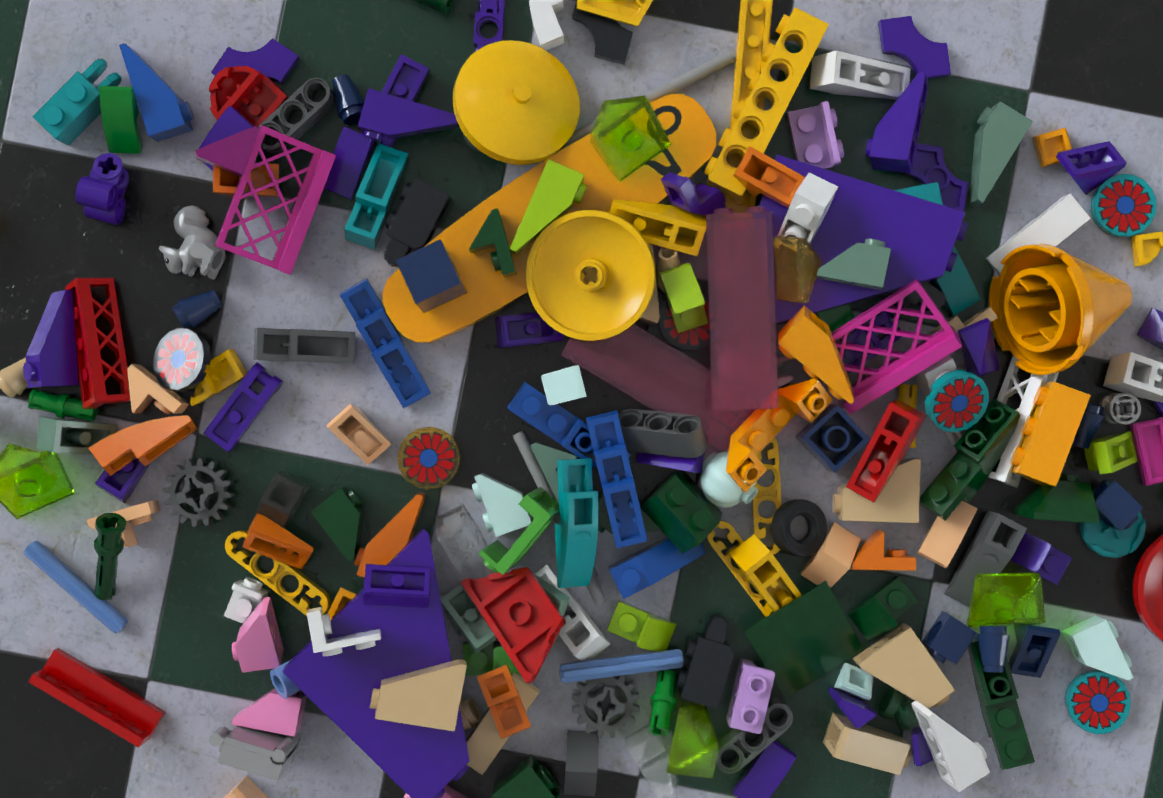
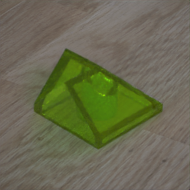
(627, 135)
(31, 480)
(1006, 600)
(694, 743)

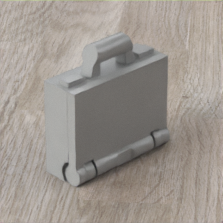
(256, 750)

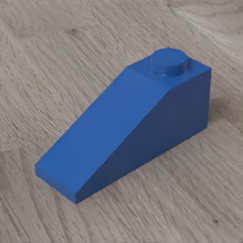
(160, 106)
(651, 565)

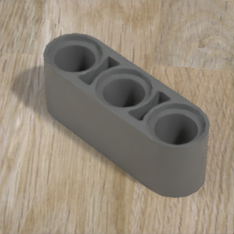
(302, 101)
(663, 433)
(749, 750)

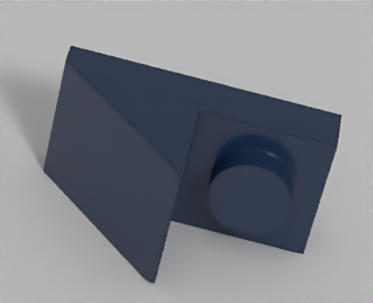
(1032, 649)

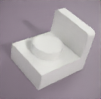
(245, 599)

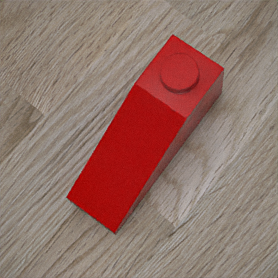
(886, 449)

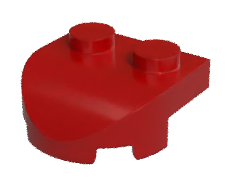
(247, 92)

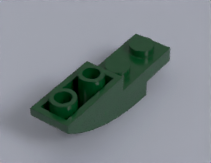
(974, 461)
(1001, 712)

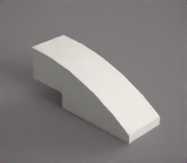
(545, 24)
(1048, 228)

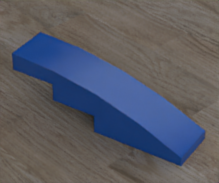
(385, 343)
(616, 479)

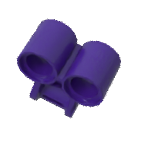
(104, 190)

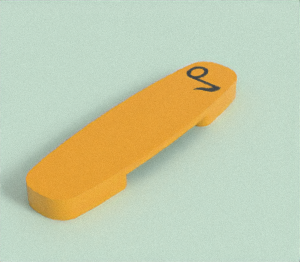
(488, 291)

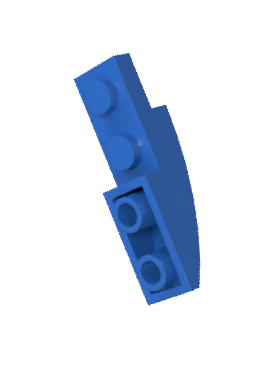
(553, 421)

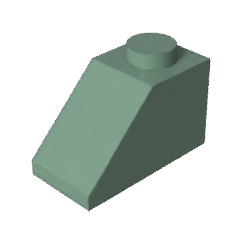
(859, 265)
(71, 435)

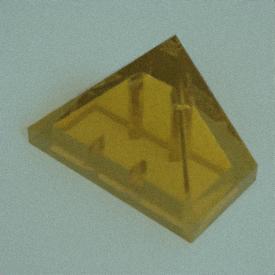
(794, 268)

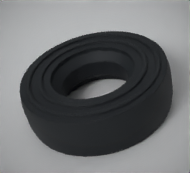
(816, 527)

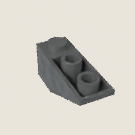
(987, 554)

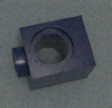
(1115, 505)
(948, 638)

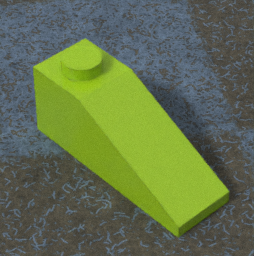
(552, 199)

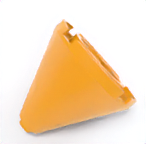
(1052, 307)

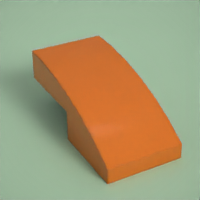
(504, 701)

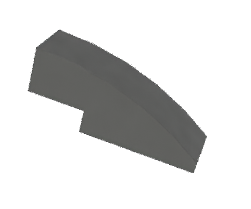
(304, 345)

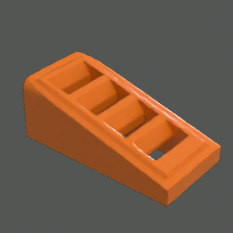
(276, 542)

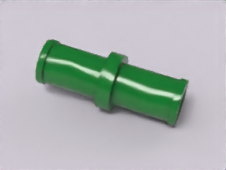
(61, 405)
(662, 702)

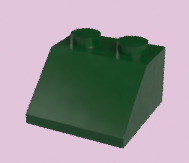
(682, 511)

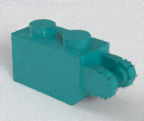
(75, 103)

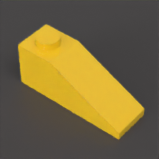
(664, 224)
(765, 573)

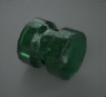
(897, 708)

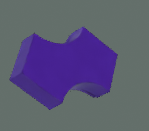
(902, 39)
(272, 60)
(930, 168)

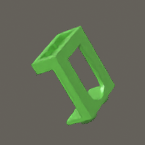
(544, 510)

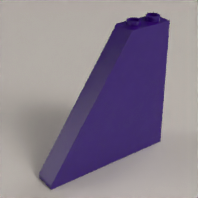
(913, 228)
(342, 684)

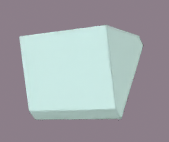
(855, 682)

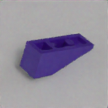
(397, 117)
(898, 131)
(52, 353)

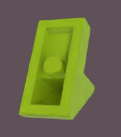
(684, 297)
(1111, 453)
(641, 627)

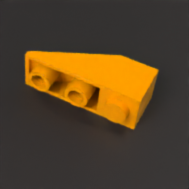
(813, 345)

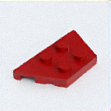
(518, 615)

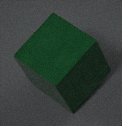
(526, 781)

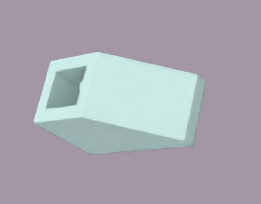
(501, 505)
(1096, 646)

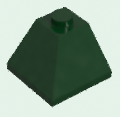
(1067, 501)

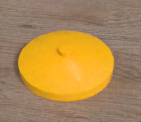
(516, 102)
(590, 275)

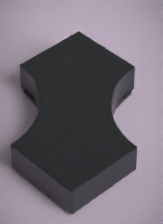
(609, 36)

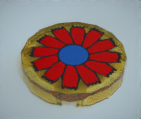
(428, 458)

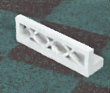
(1027, 408)

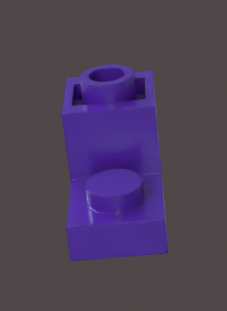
(694, 199)

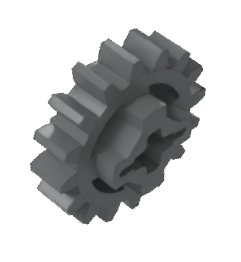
(202, 504)
(618, 706)

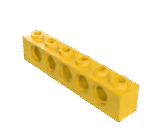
(807, 33)

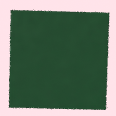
(804, 639)

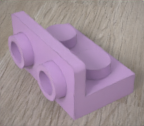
(815, 137)
(750, 697)

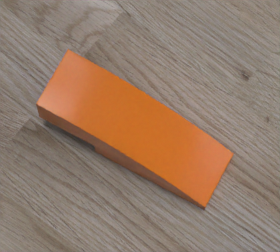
(141, 441)

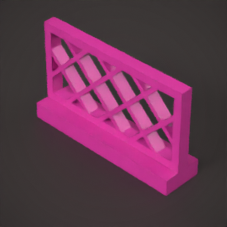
(302, 210)
(906, 363)

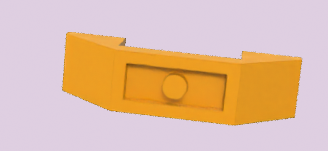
(805, 399)

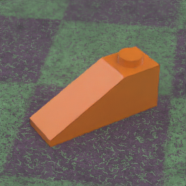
(391, 537)

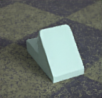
(563, 385)

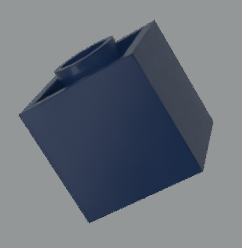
(431, 276)
(832, 438)

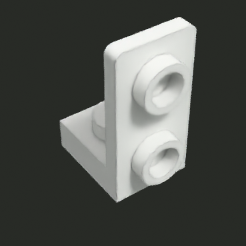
(321, 626)

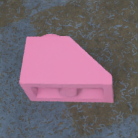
(259, 640)
(274, 713)

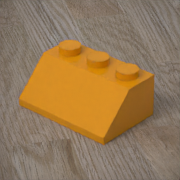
(1049, 433)

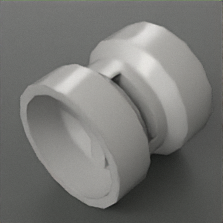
(1114, 408)

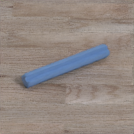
(75, 586)
(621, 665)

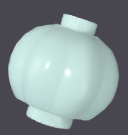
(719, 486)

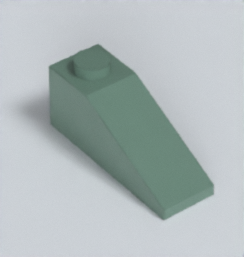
(994, 145)

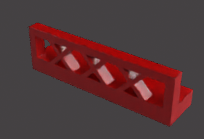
(87, 345)
(98, 697)

